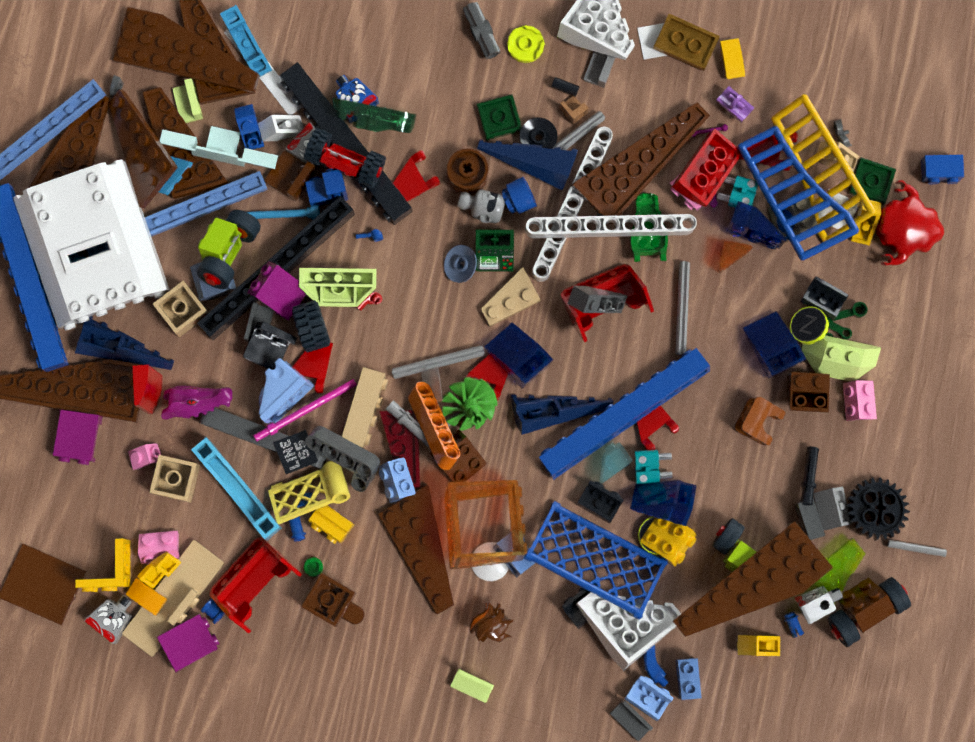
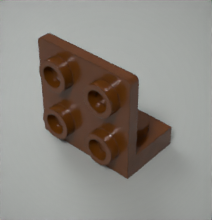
(290, 175)
(468, 462)

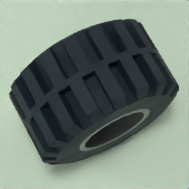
(310, 326)

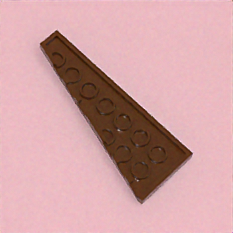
(624, 176)

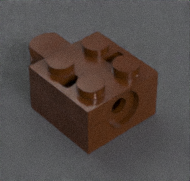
(333, 602)

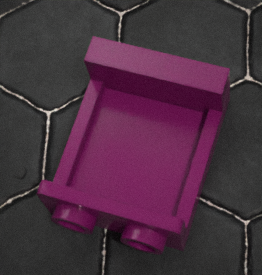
(277, 290)
(76, 437)
(188, 642)

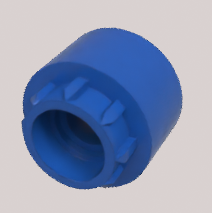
(518, 196)

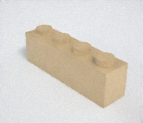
(363, 407)

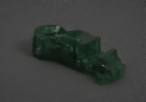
(375, 117)

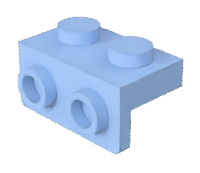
(396, 480)
(649, 697)

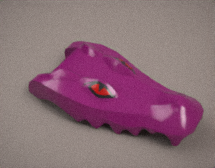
(190, 401)

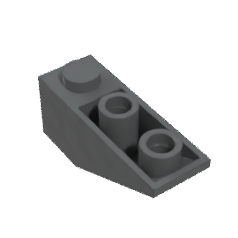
(596, 300)

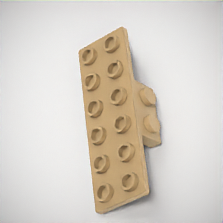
(182, 591)

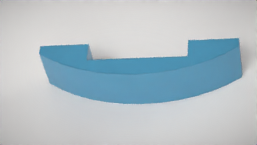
(245, 41)

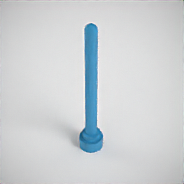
(311, 212)

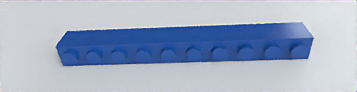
(29, 286)
(624, 413)

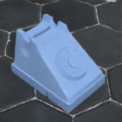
(281, 391)

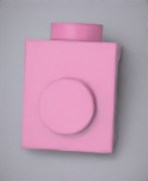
(144, 455)

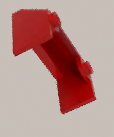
(619, 279)
(247, 578)

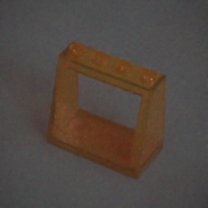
(482, 489)

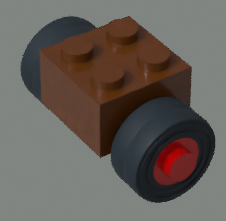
(865, 607)

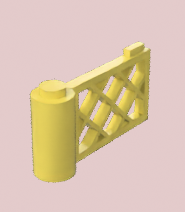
(333, 486)

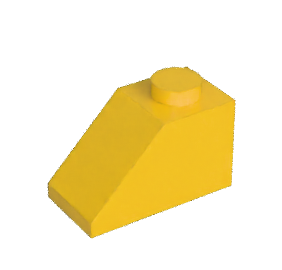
(868, 227)
(758, 645)

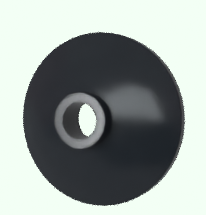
(540, 127)

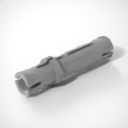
(407, 420)

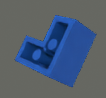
(326, 189)

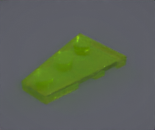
(844, 563)

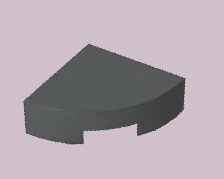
(116, 84)

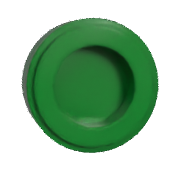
(313, 567)

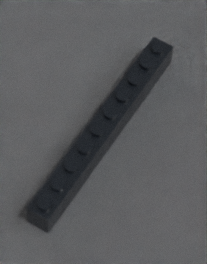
(325, 117)
(287, 258)

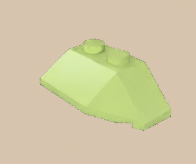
(337, 285)
(841, 357)

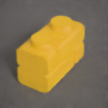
(331, 523)

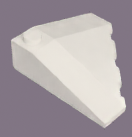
(597, 27)
(623, 634)

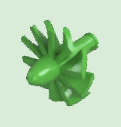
(475, 401)

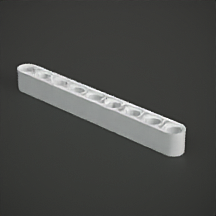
(566, 211)
(618, 221)

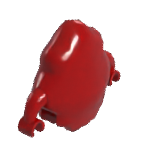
(908, 226)

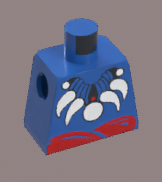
(355, 91)

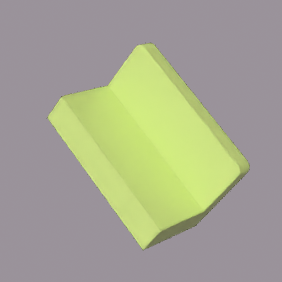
(187, 101)
(472, 685)

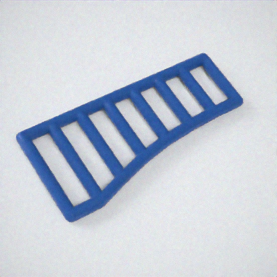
(814, 188)

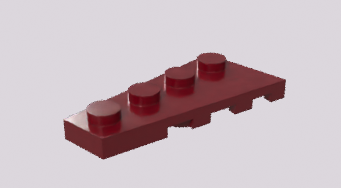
(403, 444)

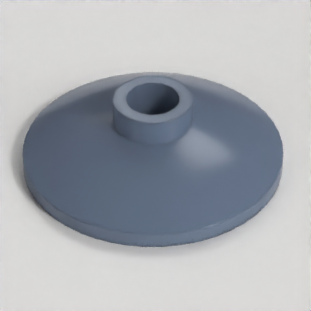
(454, 263)

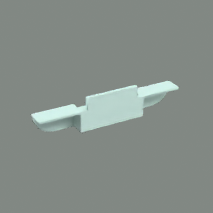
(220, 147)

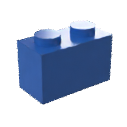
(942, 169)

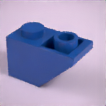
(249, 127)

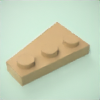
(511, 298)

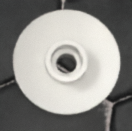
(489, 572)

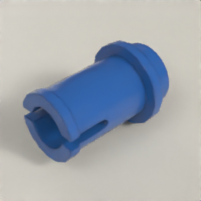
(296, 529)
(793, 623)

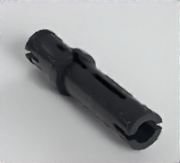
(808, 483)

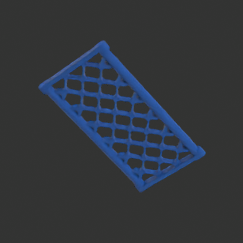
(661, 562)

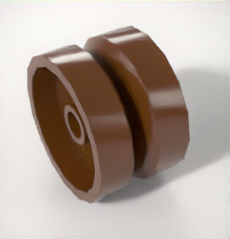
(471, 161)

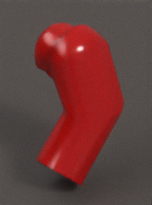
(373, 298)

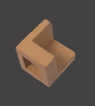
(573, 109)

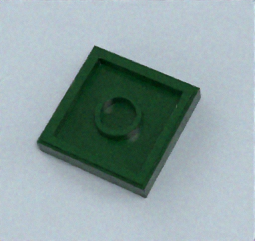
(499, 117)
(874, 179)

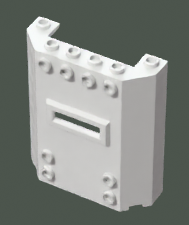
(81, 213)

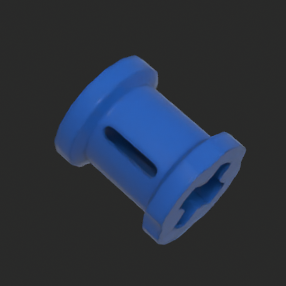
(213, 611)

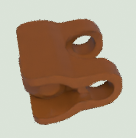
(752, 419)

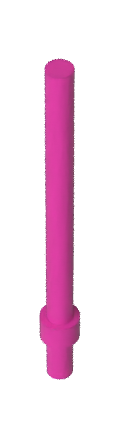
(273, 428)

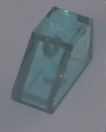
(613, 461)

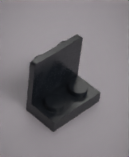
(267, 345)

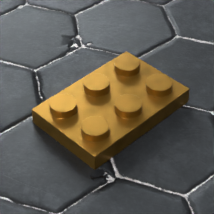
(686, 42)

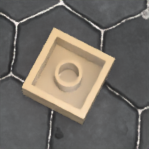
(181, 308)
(174, 478)

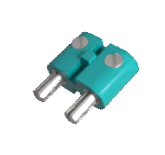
(743, 191)
(648, 466)

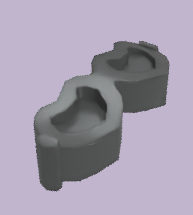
(841, 135)

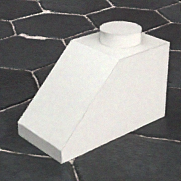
(280, 127)

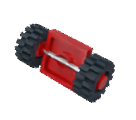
(344, 159)

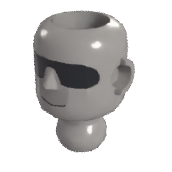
(484, 205)

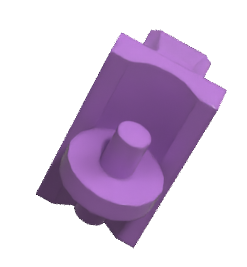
(735, 104)

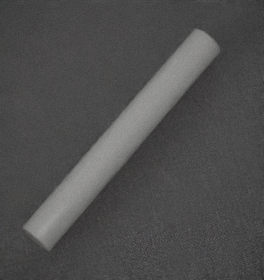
(916, 548)

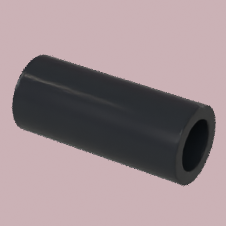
(565, 86)

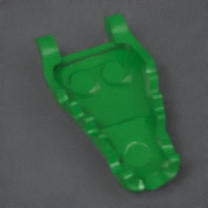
(648, 245)

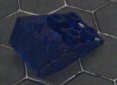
(752, 224)
(774, 344)
(519, 355)
(665, 500)

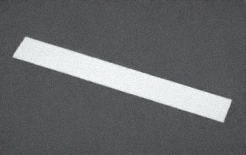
(272, 82)

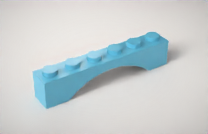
(236, 488)

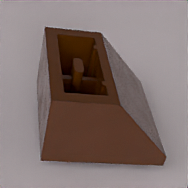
(808, 392)

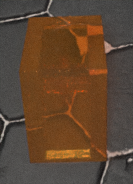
(731, 253)

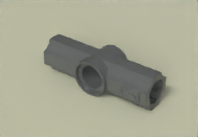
(481, 30)

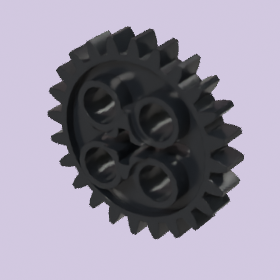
(894, 511)

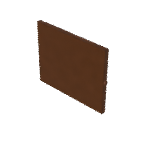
(42, 584)

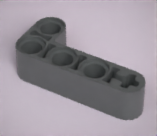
(346, 454)

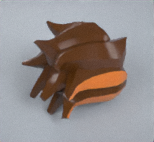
(490, 624)

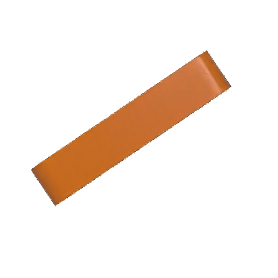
(434, 426)

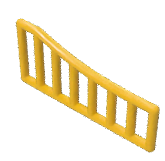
(841, 163)

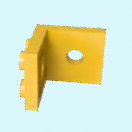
(122, 571)

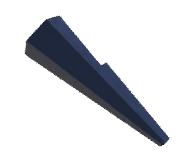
(543, 163)
(102, 342)
(539, 413)

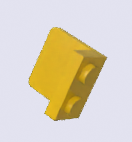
(669, 540)

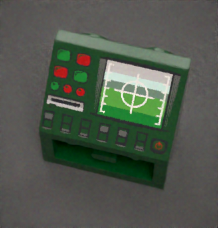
(495, 250)

